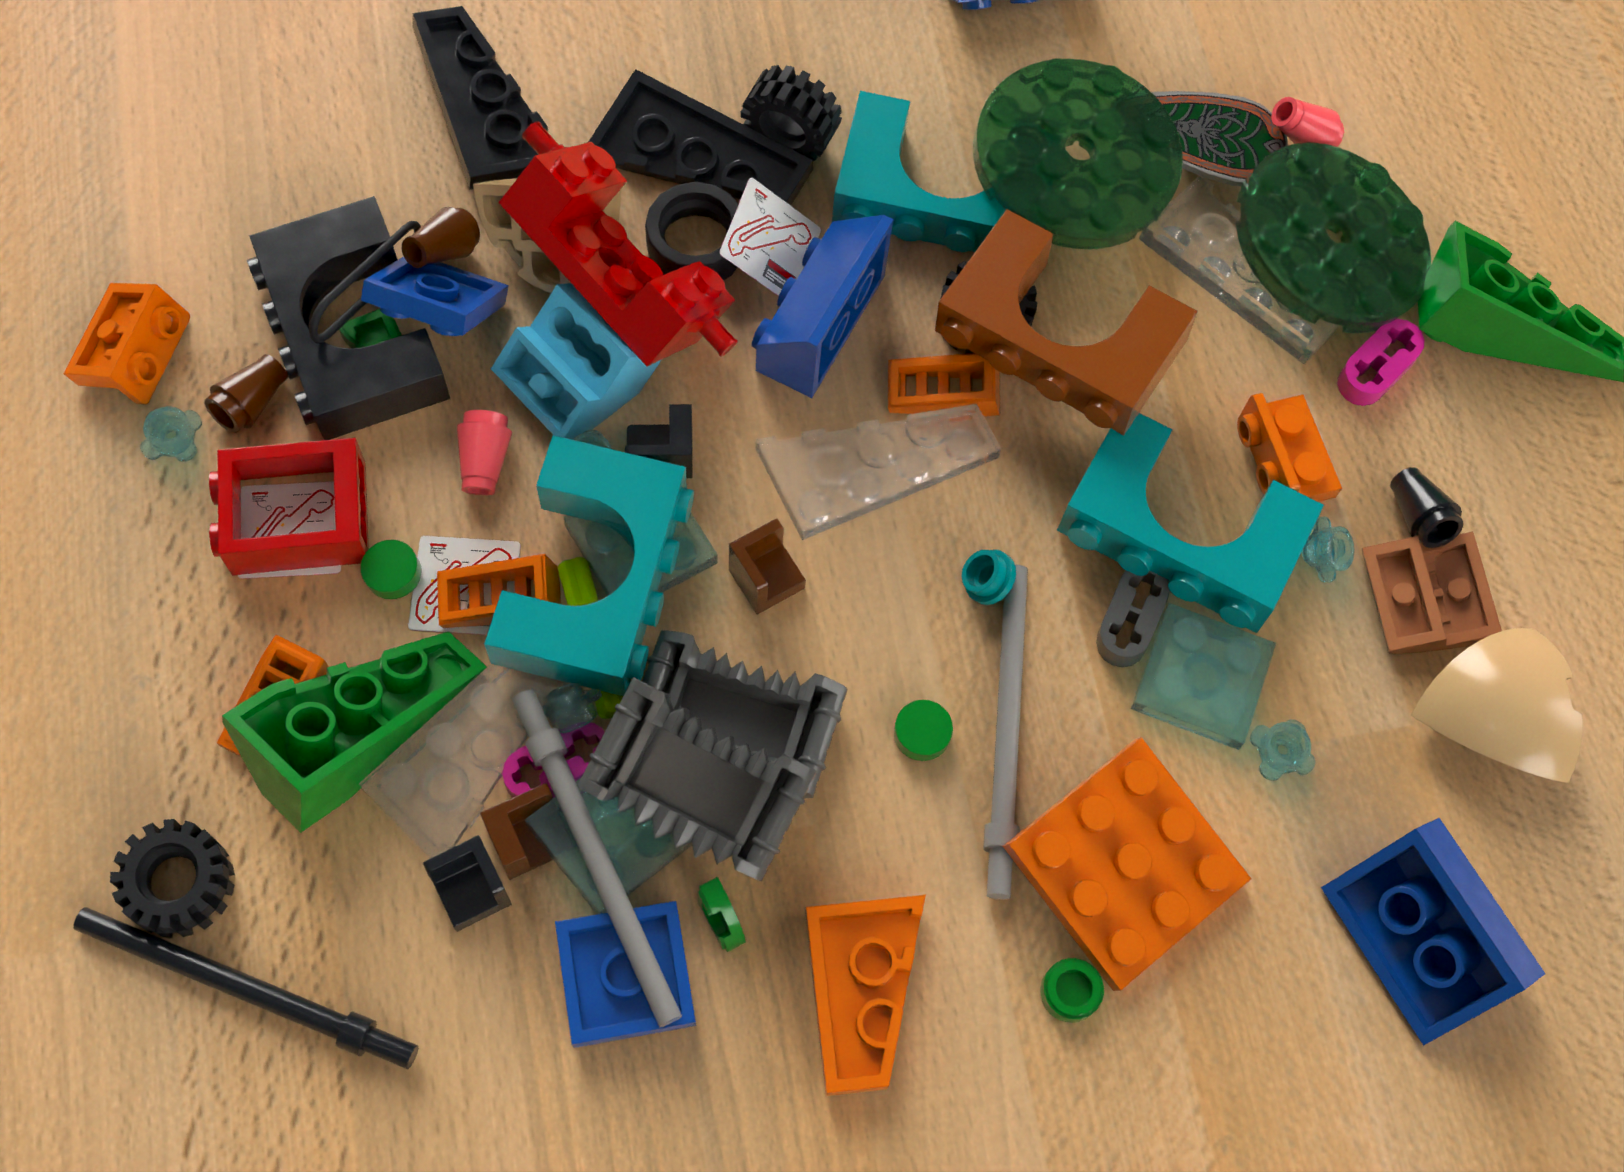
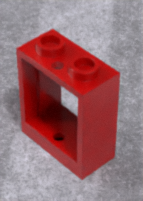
(299, 550)

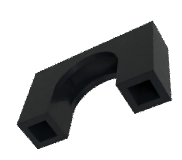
(341, 385)

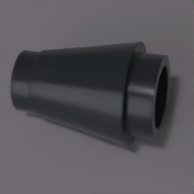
(1426, 508)

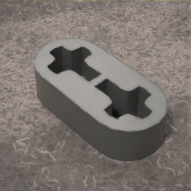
(1144, 619)

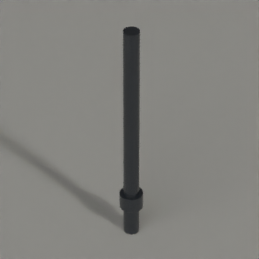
(352, 1032)

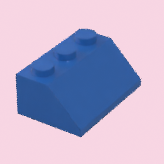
(823, 302)
(1432, 931)

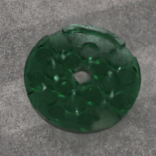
(1113, 117)
(1350, 283)

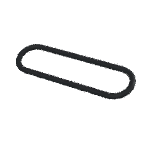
(329, 298)

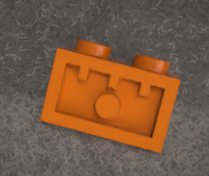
(129, 340)
(1287, 446)

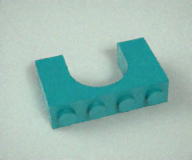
(876, 184)
(1231, 579)
(599, 640)

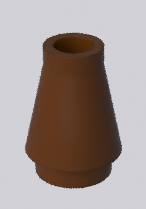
(444, 237)
(244, 395)

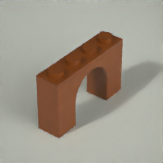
(1100, 379)

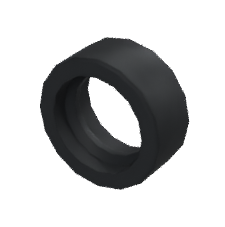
(687, 201)

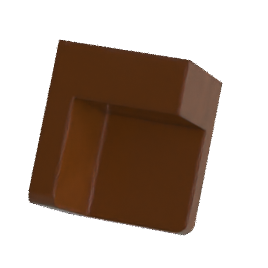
(764, 567)
(511, 837)

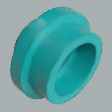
(988, 576)

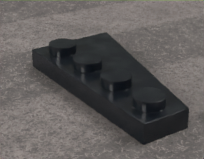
(475, 96)
(685, 141)

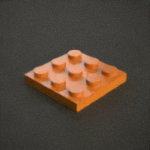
(1127, 864)

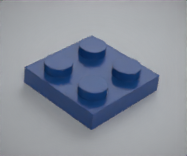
(435, 294)
(601, 985)

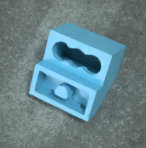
(570, 365)

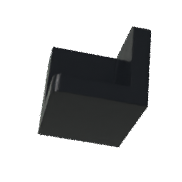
(665, 441)
(467, 883)

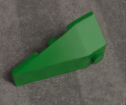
(1498, 312)
(327, 734)

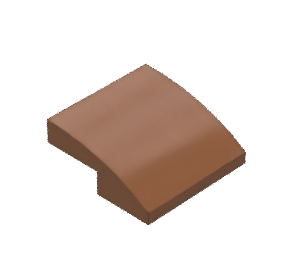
(1431, 594)

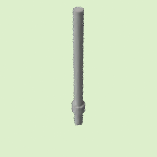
(1007, 740)
(548, 751)

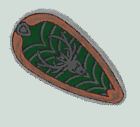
(1222, 133)

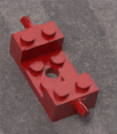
(561, 209)

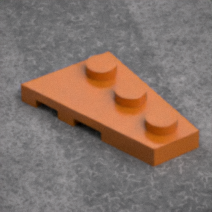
(860, 986)

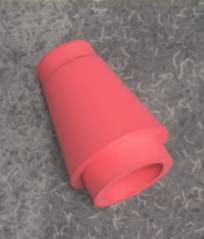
(1307, 122)
(482, 450)

